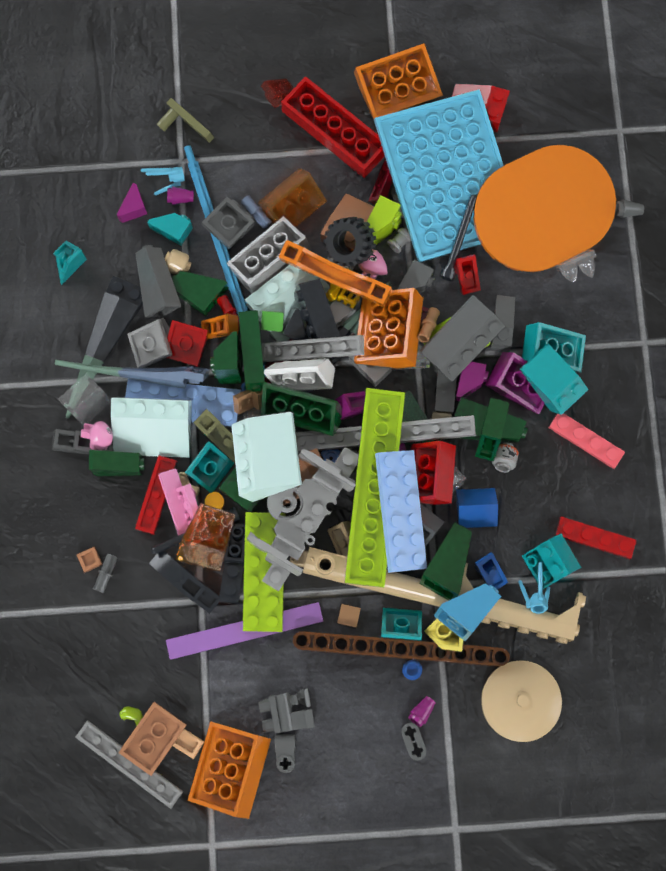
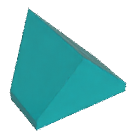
(68, 260)

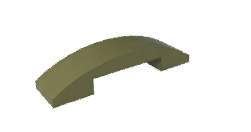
(216, 432)

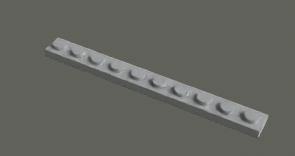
(410, 432)

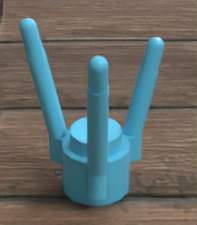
(175, 174)
(538, 602)

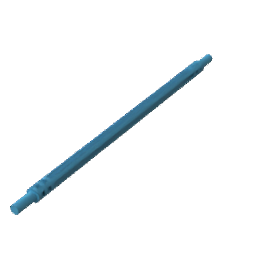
(221, 249)

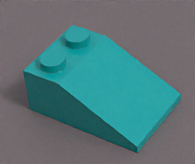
(565, 342)
(553, 380)

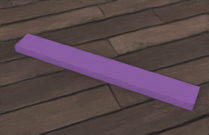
(234, 632)

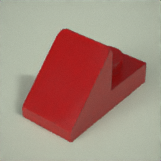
(467, 274)

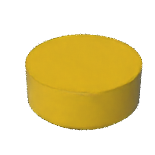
(215, 500)

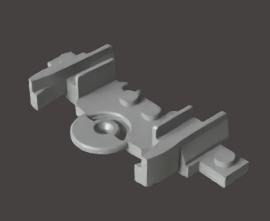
(296, 529)

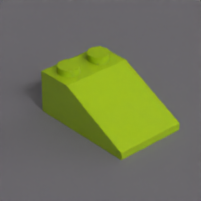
(384, 218)

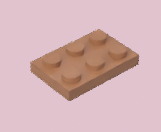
(152, 738)

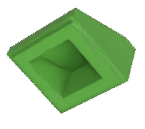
(272, 321)

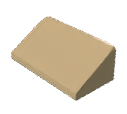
(340, 537)

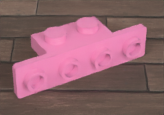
(179, 499)

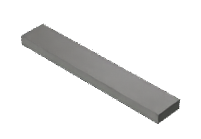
(313, 348)
(109, 748)

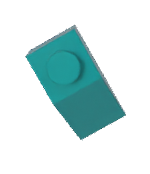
(172, 227)

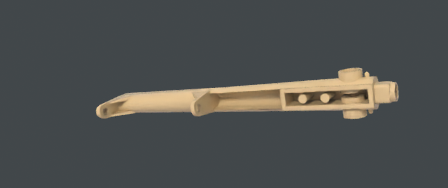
(504, 612)

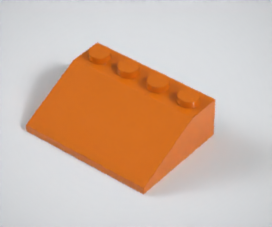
(398, 81)
(391, 330)
(229, 770)

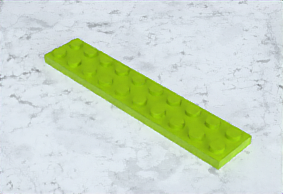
(379, 433)

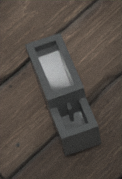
(72, 442)

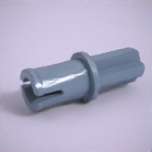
(256, 212)

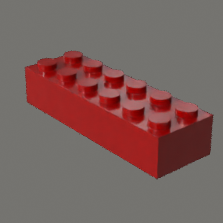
(333, 126)

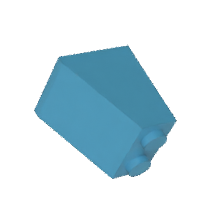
(468, 610)

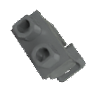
(283, 717)

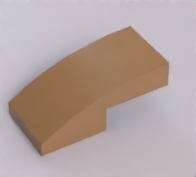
(247, 400)

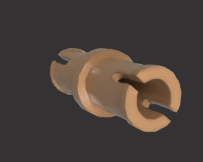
(428, 325)

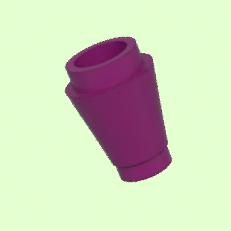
(178, 195)
(422, 711)

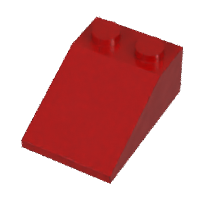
(493, 97)

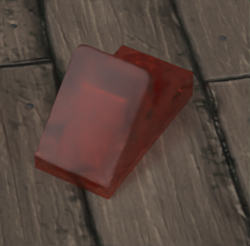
(276, 90)

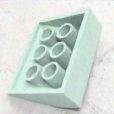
(279, 295)
(151, 426)
(266, 455)

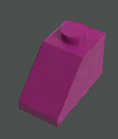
(471, 379)
(351, 404)

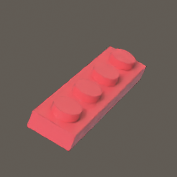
(587, 440)

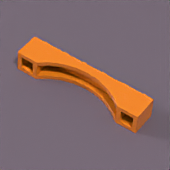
(335, 274)

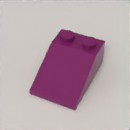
(511, 383)

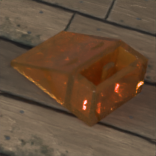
(206, 538)

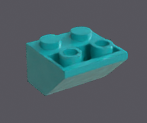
(556, 560)

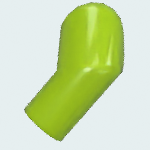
(132, 714)

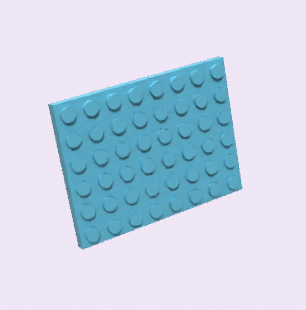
(436, 163)

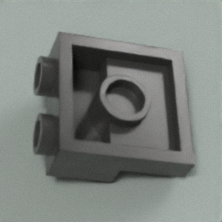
(228, 222)

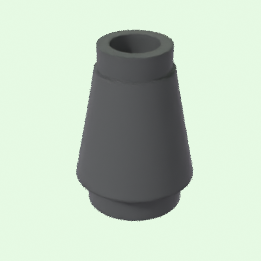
(627, 209)

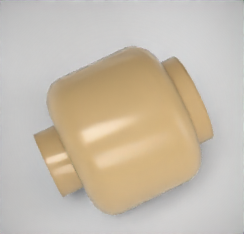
(177, 261)

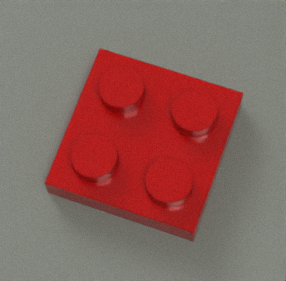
(187, 343)

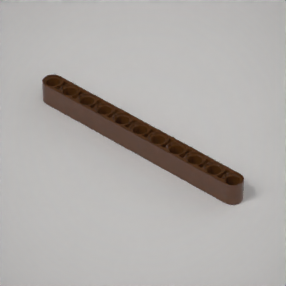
(391, 653)

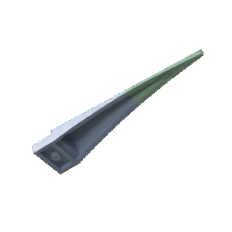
(168, 376)

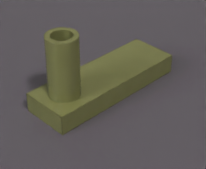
(175, 111)

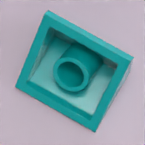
(209, 467)
(401, 624)

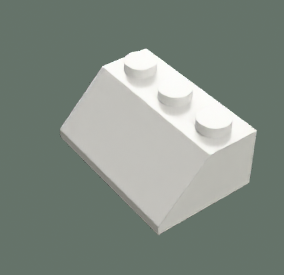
(302, 374)

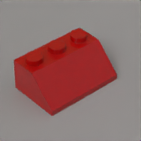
(435, 471)

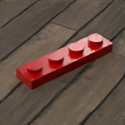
(154, 497)
(596, 537)

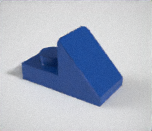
(491, 571)

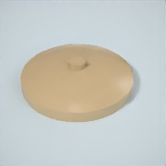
(521, 701)

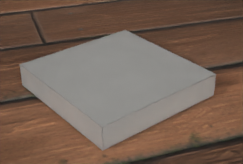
(149, 344)

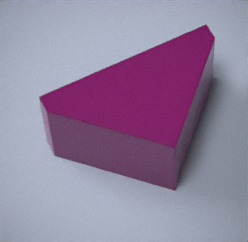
(132, 205)

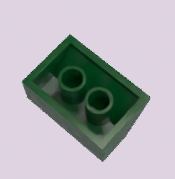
(228, 361)

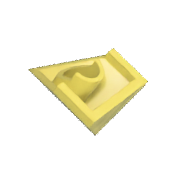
(444, 636)

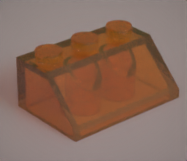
(293, 198)

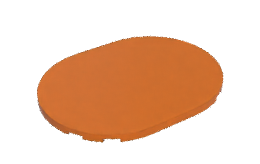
(544, 208)

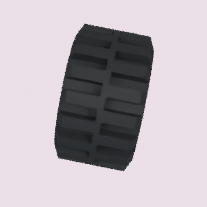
(336, 243)

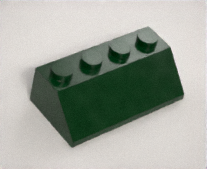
(308, 410)

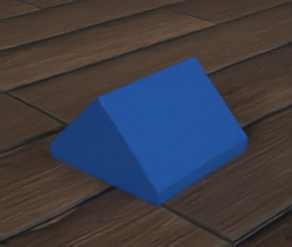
(477, 507)

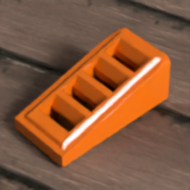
(224, 324)

